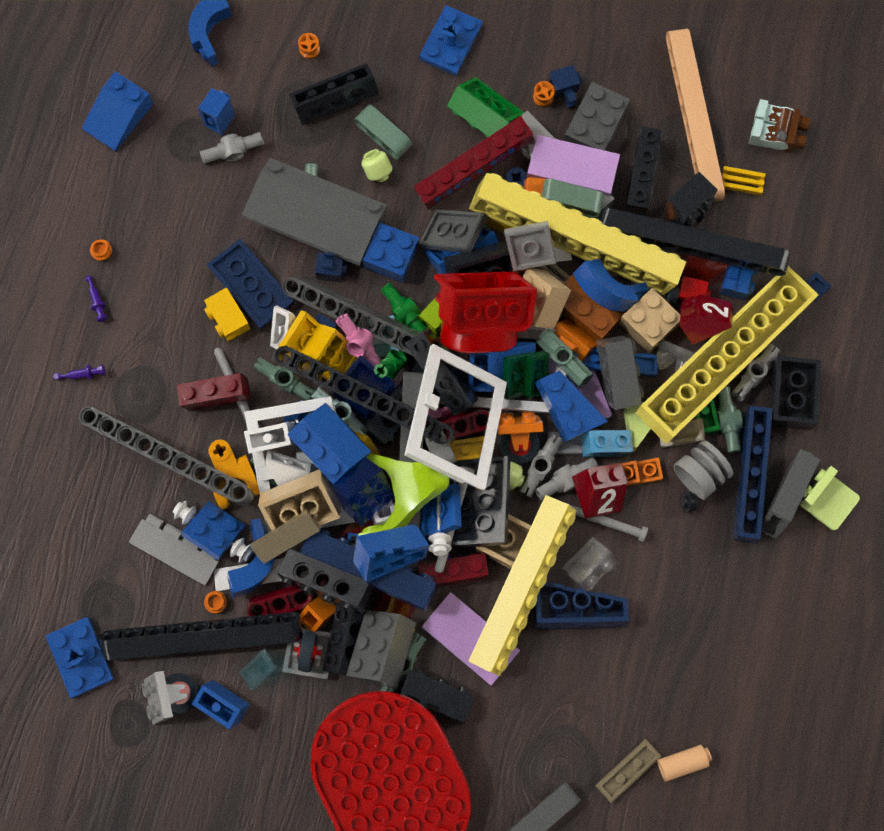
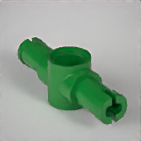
(403, 309)
(392, 364)

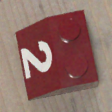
(705, 317)
(601, 489)

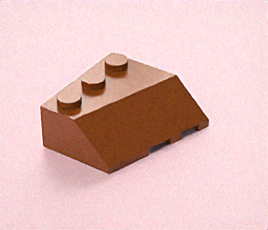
(587, 314)

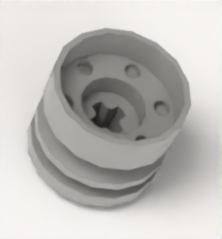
(703, 469)

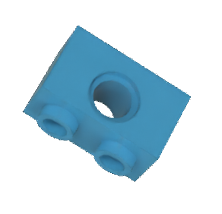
(607, 443)

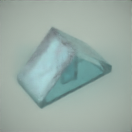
(259, 669)

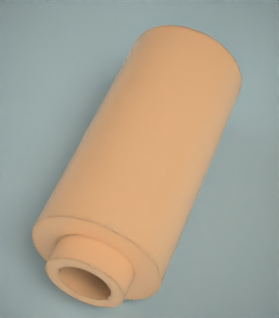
(684, 762)

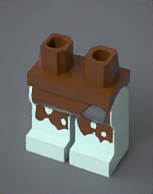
(777, 127)

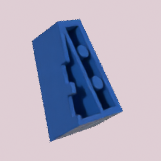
(568, 406)
(388, 551)

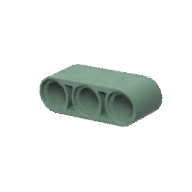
(383, 132)
(574, 197)

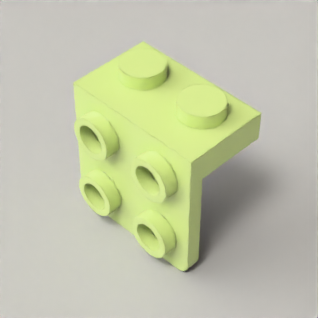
(829, 499)

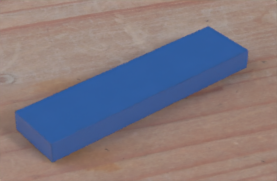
(646, 362)

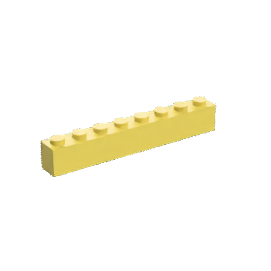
(523, 585)

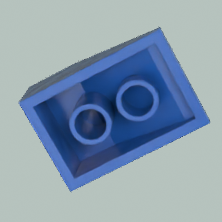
(117, 111)

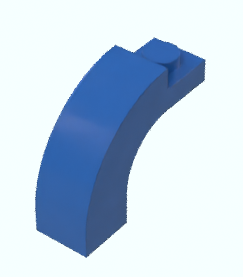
(202, 20)
(605, 290)
(250, 577)

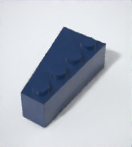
(576, 608)

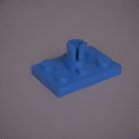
(450, 40)
(79, 657)

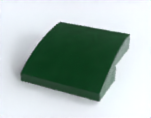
(522, 372)

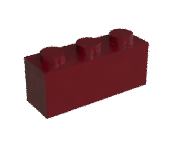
(213, 391)
(457, 570)

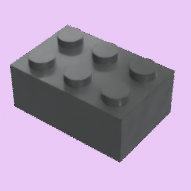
(597, 118)
(620, 372)
(381, 649)

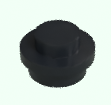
(689, 502)

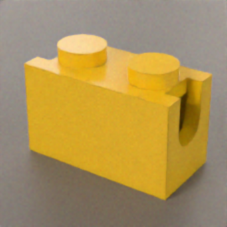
(226, 314)

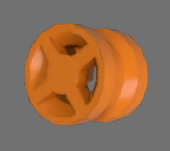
(309, 40)
(545, 89)

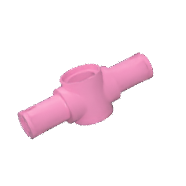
(359, 340)

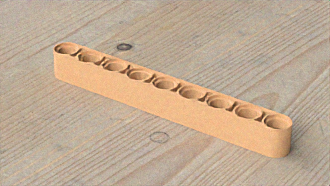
(694, 108)

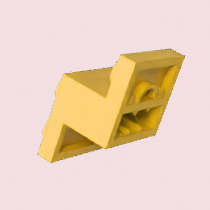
(319, 343)

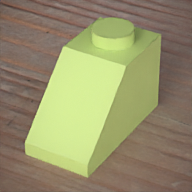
(636, 425)

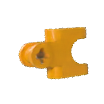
(236, 468)

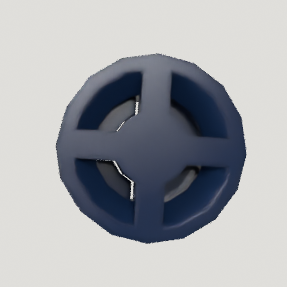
(516, 172)

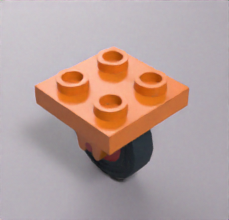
(519, 436)

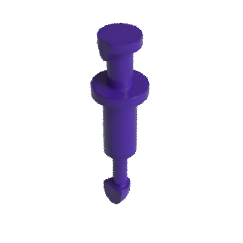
(97, 305)
(87, 372)

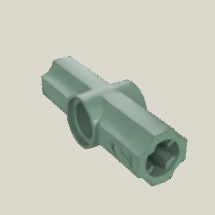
(573, 366)

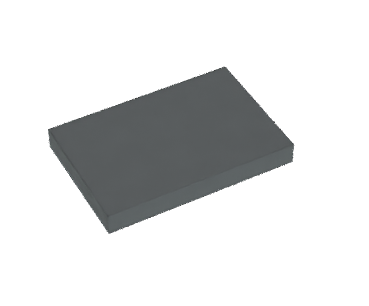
(453, 230)

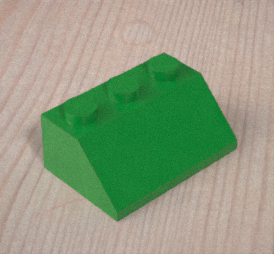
(482, 107)

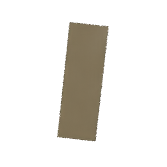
(285, 536)
(628, 770)

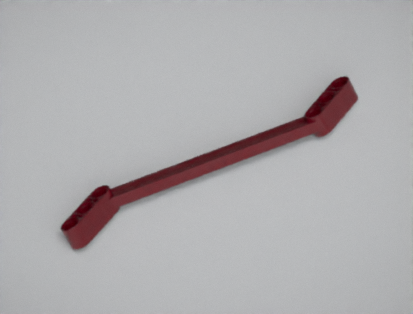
(288, 593)

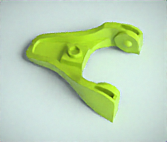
(412, 487)

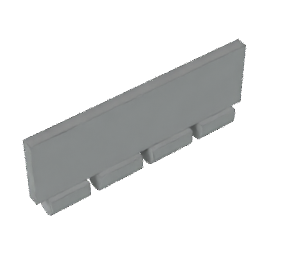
(169, 549)

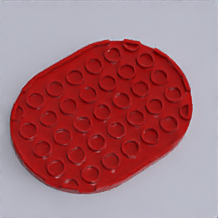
(388, 767)

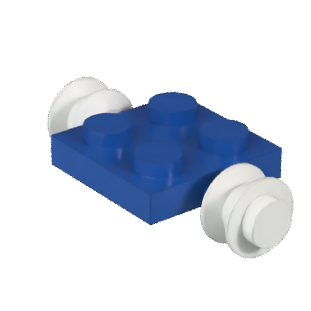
(440, 517)
(213, 530)

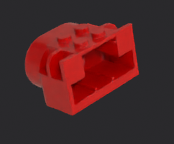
(484, 310)

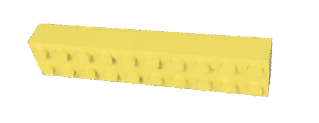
(579, 234)
(725, 355)

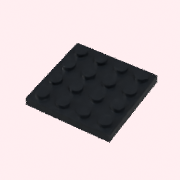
(484, 512)

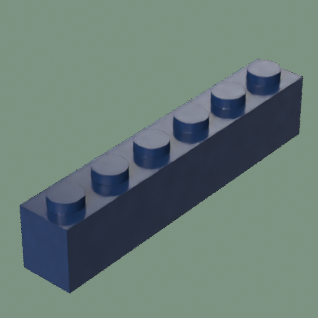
(752, 474)
(399, 584)

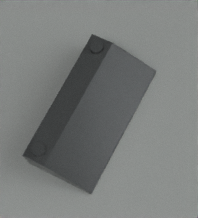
(314, 211)

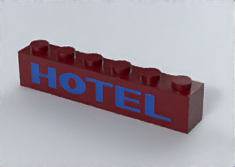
(474, 162)

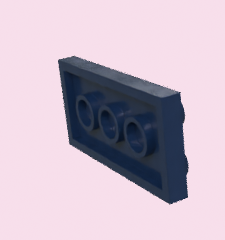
(249, 283)

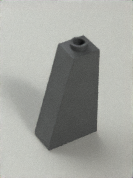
(789, 493)

